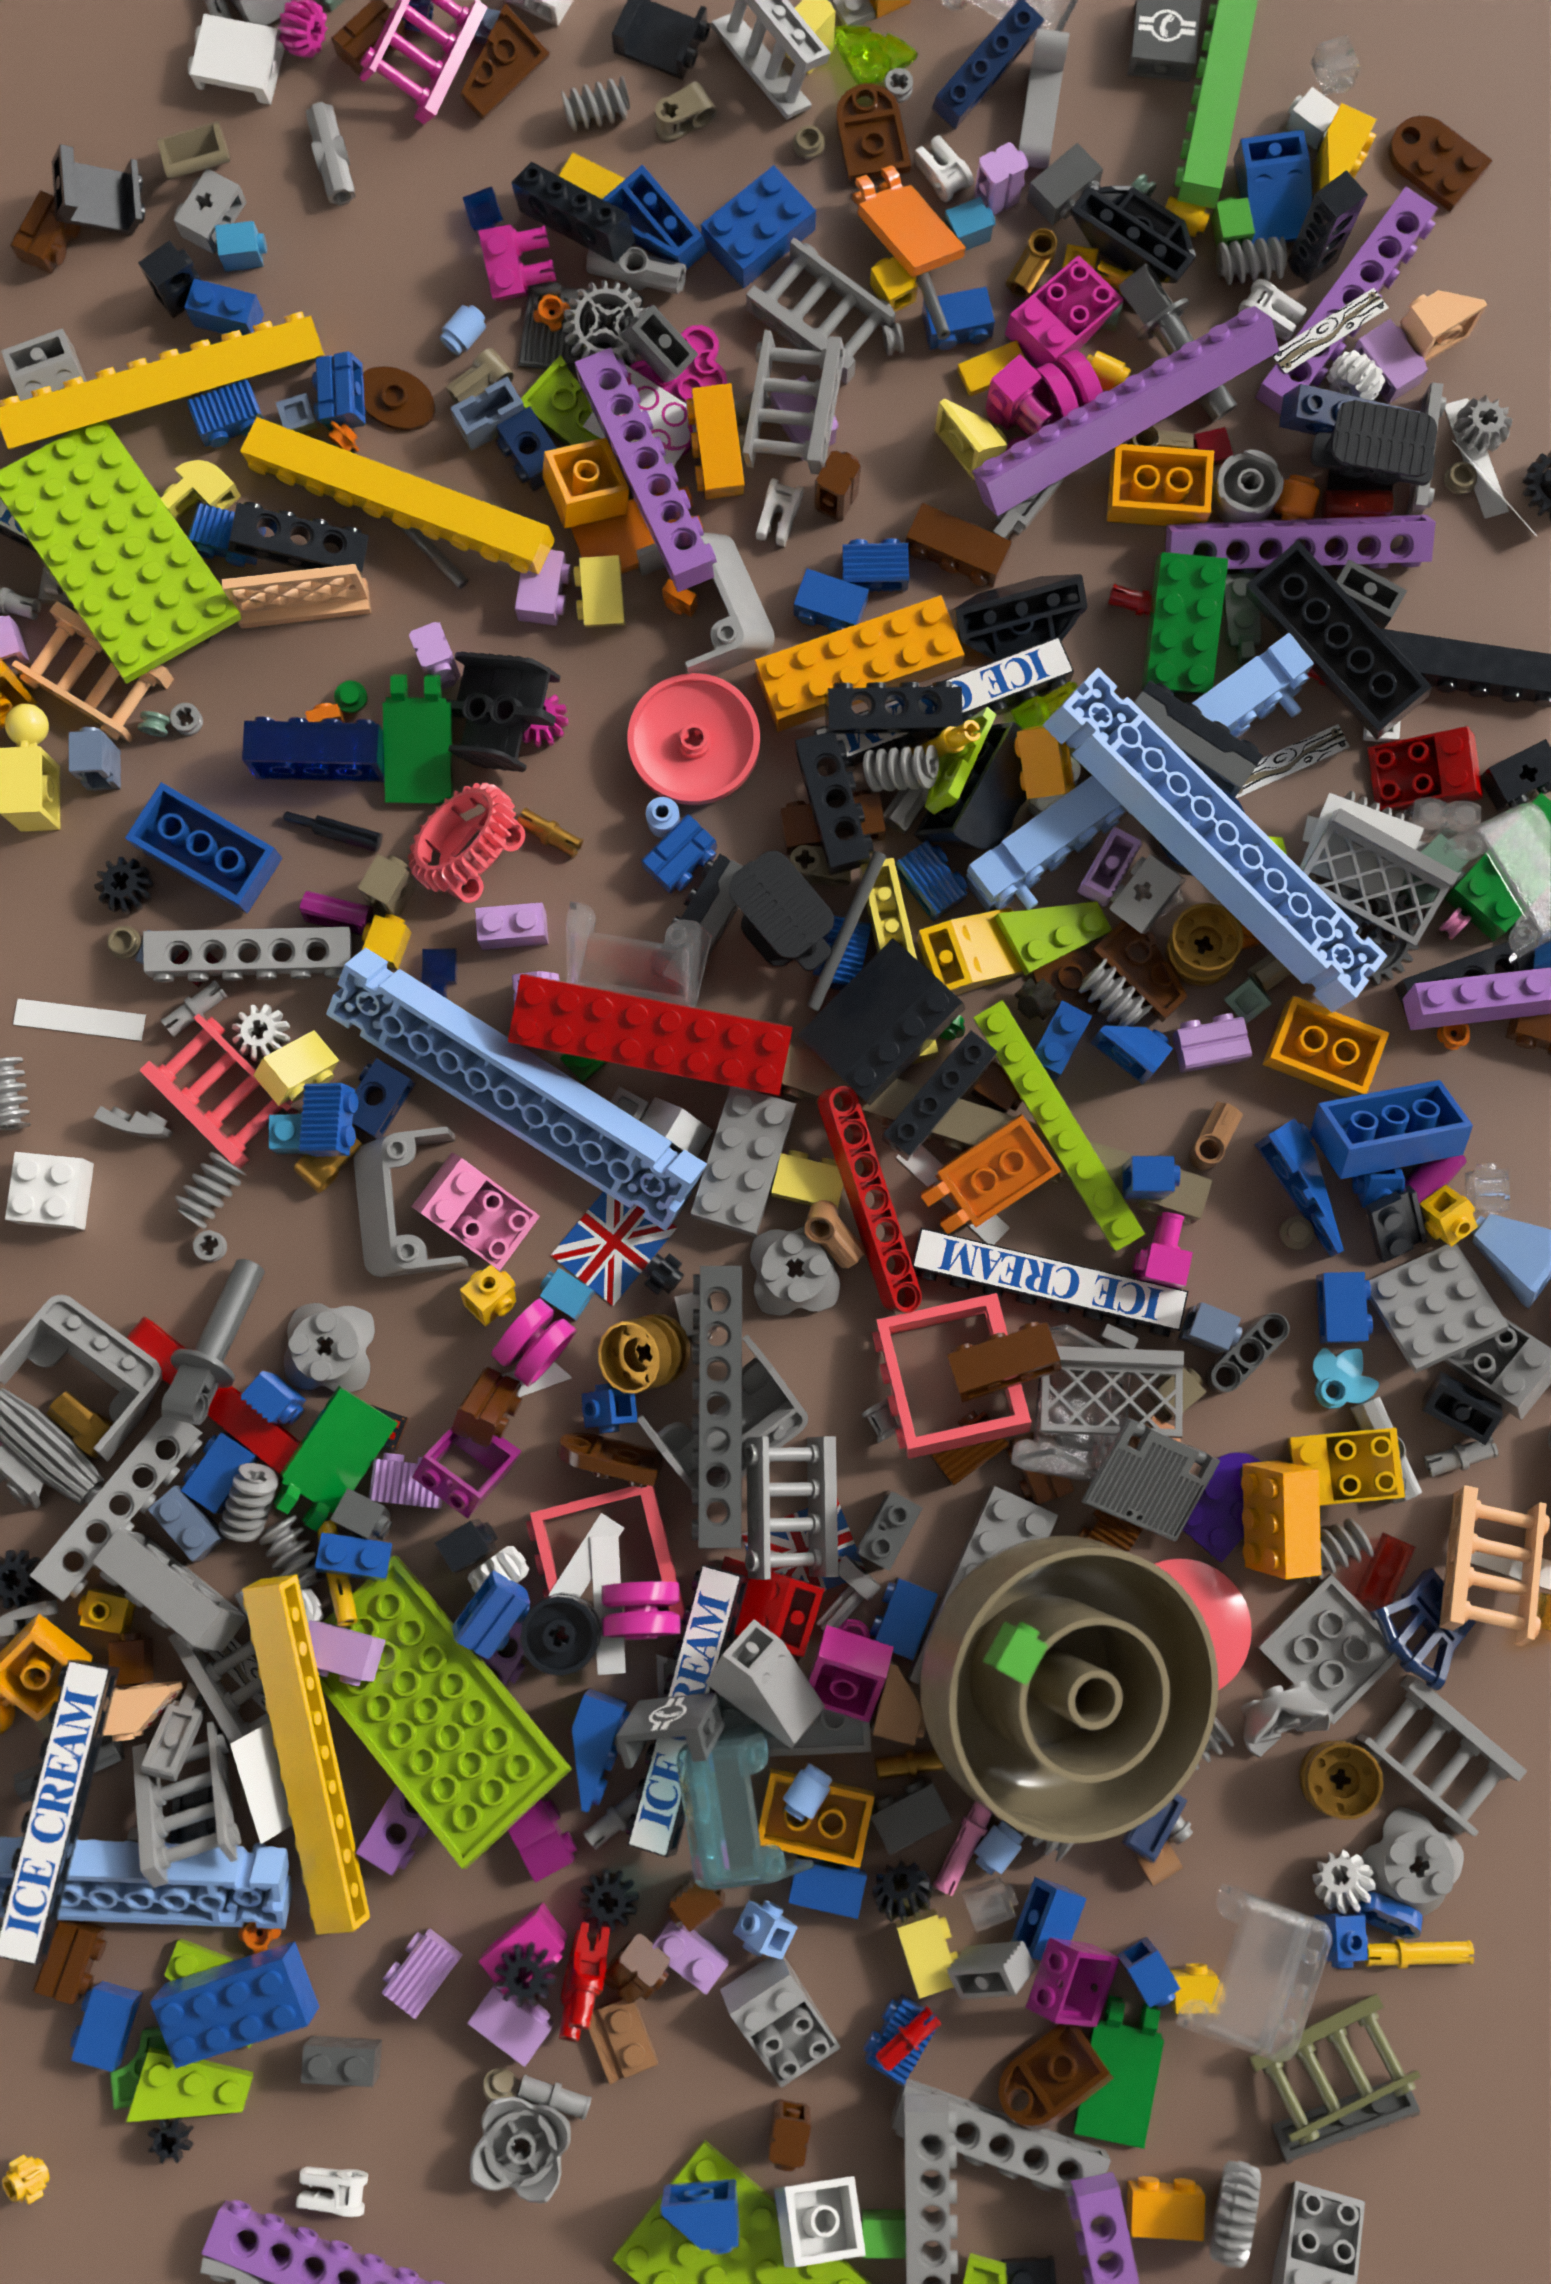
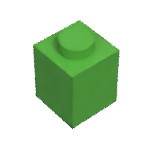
(1232, 221)
(1016, 1651)
(884, 2233)

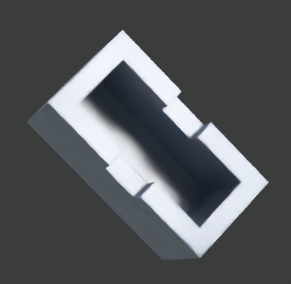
(480, 415)
(94, 759)
(1210, 1328)
(187, 1524)

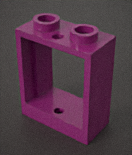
(460, 1496)
(1079, 1968)

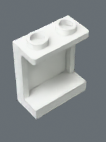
(236, 56)

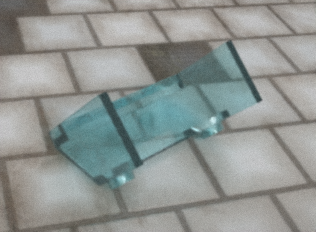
(723, 1814)

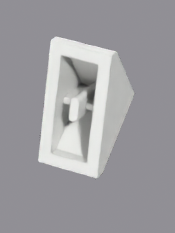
(677, 1126)

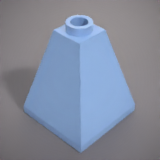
(1517, 1254)

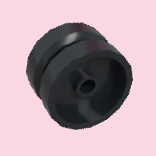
(549, 1651)

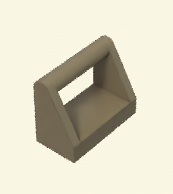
(193, 150)

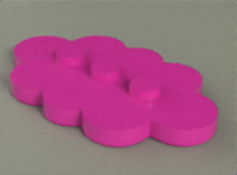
(700, 373)

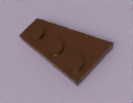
(1143, 967)

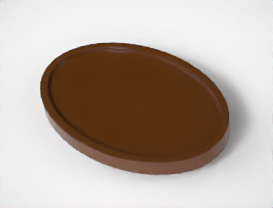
(397, 398)
(1067, 976)

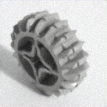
(591, 303)
(1235, 2214)

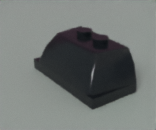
(987, 799)

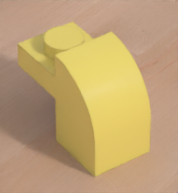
(202, 483)

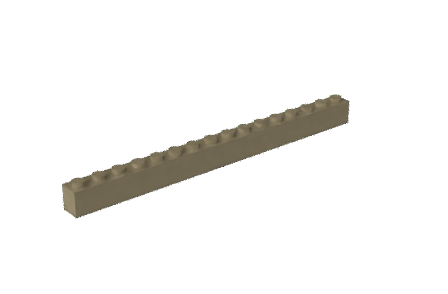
(970, 1123)

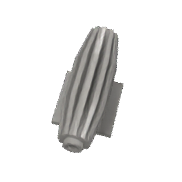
(41, 1453)

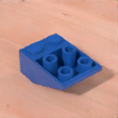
(1277, 182)
(593, 1739)

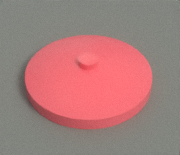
(693, 739)
(1222, 1611)

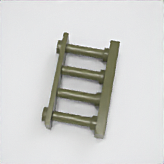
(1334, 2030)

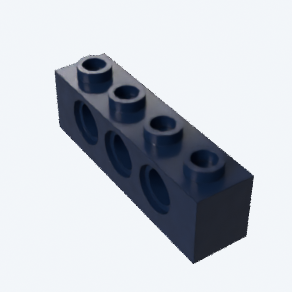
(987, 63)
(1314, 409)

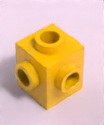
(1448, 1215)
(489, 1294)

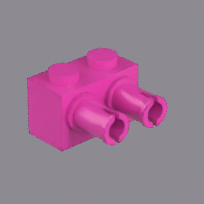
(503, 263)
(1014, 398)
(1163, 1259)

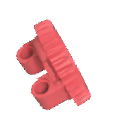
(449, 833)

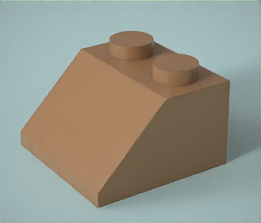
(897, 1710)

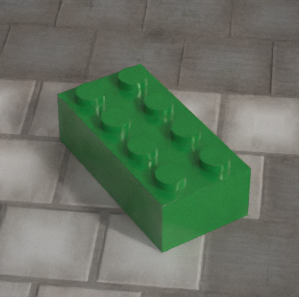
(1185, 622)
(1485, 895)

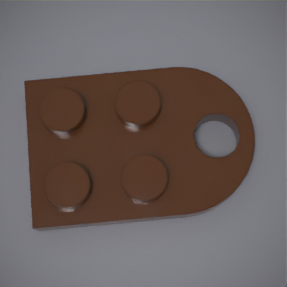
(873, 134)
(1439, 162)
(611, 1458)
(1055, 2074)

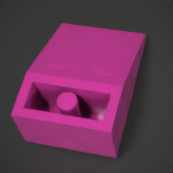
(1062, 313)

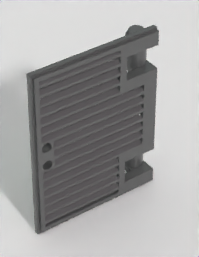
(541, 345)
(1150, 1480)

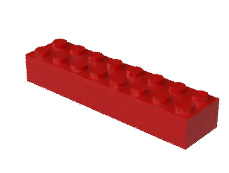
(650, 1034)

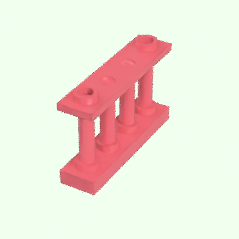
(187, 1099)

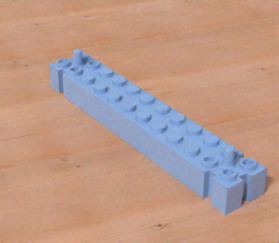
(1090, 807)
(1215, 841)
(515, 1088)
(200, 1889)

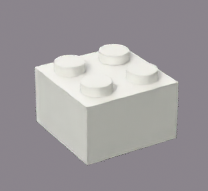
(49, 1191)
(819, 2222)

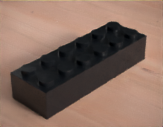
(1339, 639)

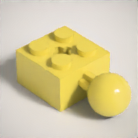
(28, 773)

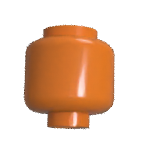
(1297, 498)

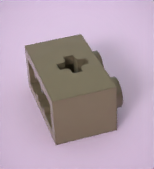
(387, 885)

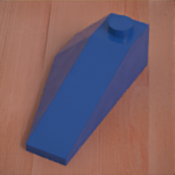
(1298, 1170)

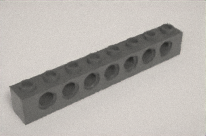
(729, 1531)

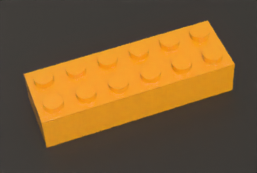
(889, 649)

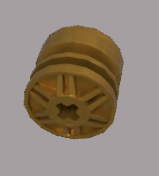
(1206, 926)
(644, 1353)
(1352, 1797)

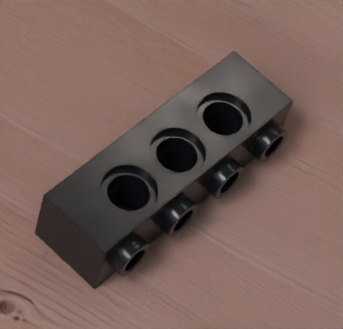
(573, 212)
(1326, 227)
(282, 550)
(843, 720)
(811, 755)
(1473, 965)

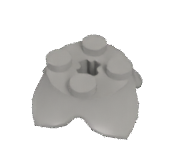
(777, 1291)
(347, 1364)
(1280, 1713)
(1405, 1837)
(498, 2163)

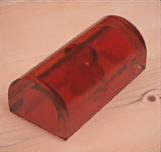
(1357, 503)
(1385, 1571)

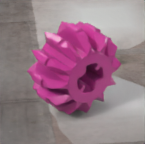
(302, 28)
(542, 732)

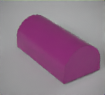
(335, 912)
(1432, 1175)

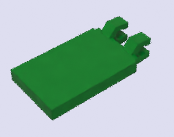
(417, 743)
(333, 1455)
(1133, 2057)

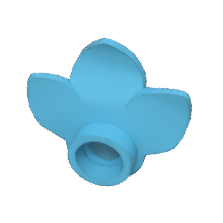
(1345, 1375)

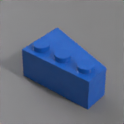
(657, 219)

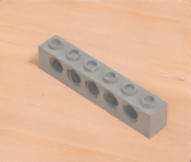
(161, 946)
(51, 1570)
(925, 2117)
(990, 2123)

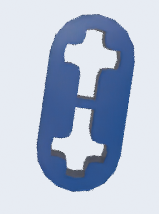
(1391, 1916)

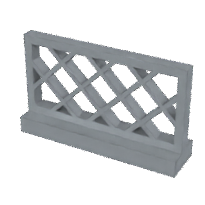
(1392, 851)
(1120, 1362)

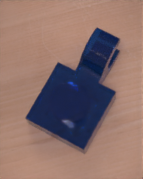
(483, 209)
(439, 969)

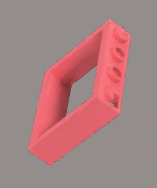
(1016, 1424)
(545, 1561)

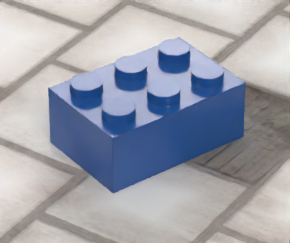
(758, 226)

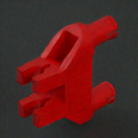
(582, 1981)

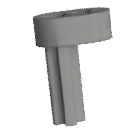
(860, 1587)

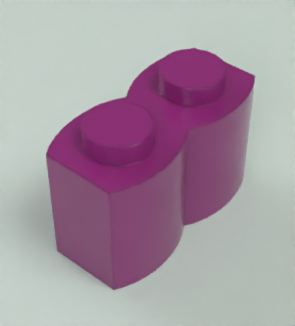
(542, 1841)

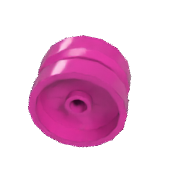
(1067, 384)
(529, 1338)
(641, 1614)

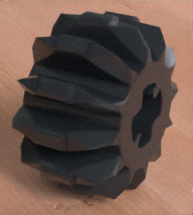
(111, 886)
(23, 1567)
(902, 1892)
(601, 1909)
(519, 1987)

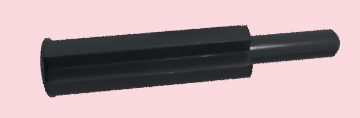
(338, 831)

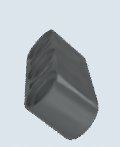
(1262, 1347)

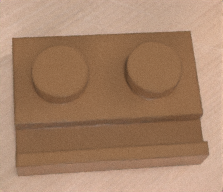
(621, 2040)

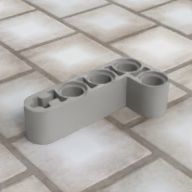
(1043, 96)

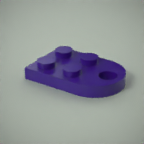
(1218, 1514)

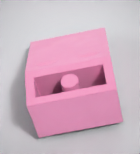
(475, 1211)

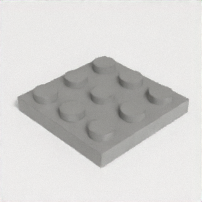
(1435, 1307)
(1330, 1646)

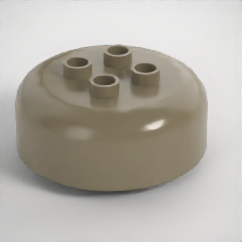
(1110, 1709)

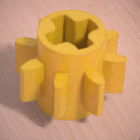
(25, 2179)

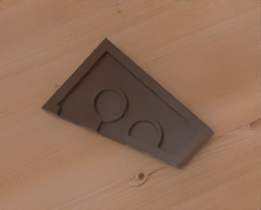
(503, 65)

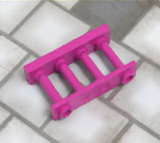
(439, 71)

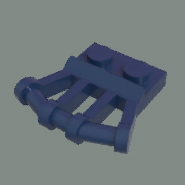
(1425, 1604)

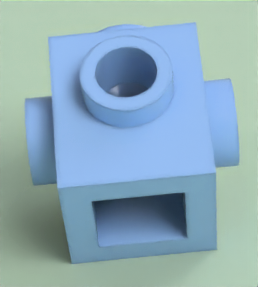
(758, 1926)

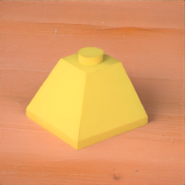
(968, 435)

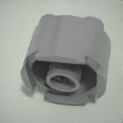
(1251, 471)

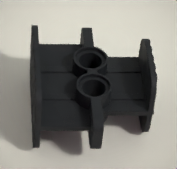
(1376, 447)
(488, 695)
(782, 912)

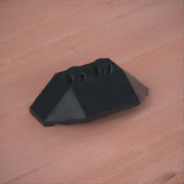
(1134, 231)
(1021, 614)

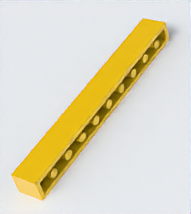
(159, 381)
(398, 496)
(306, 1754)

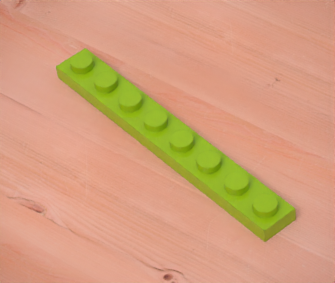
(1058, 1126)

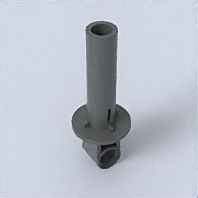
(1162, 319)
(203, 1369)

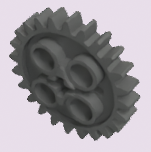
(1396, 950)

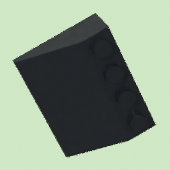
(882, 1021)

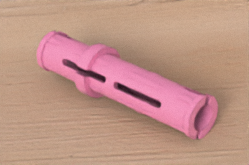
(963, 1848)

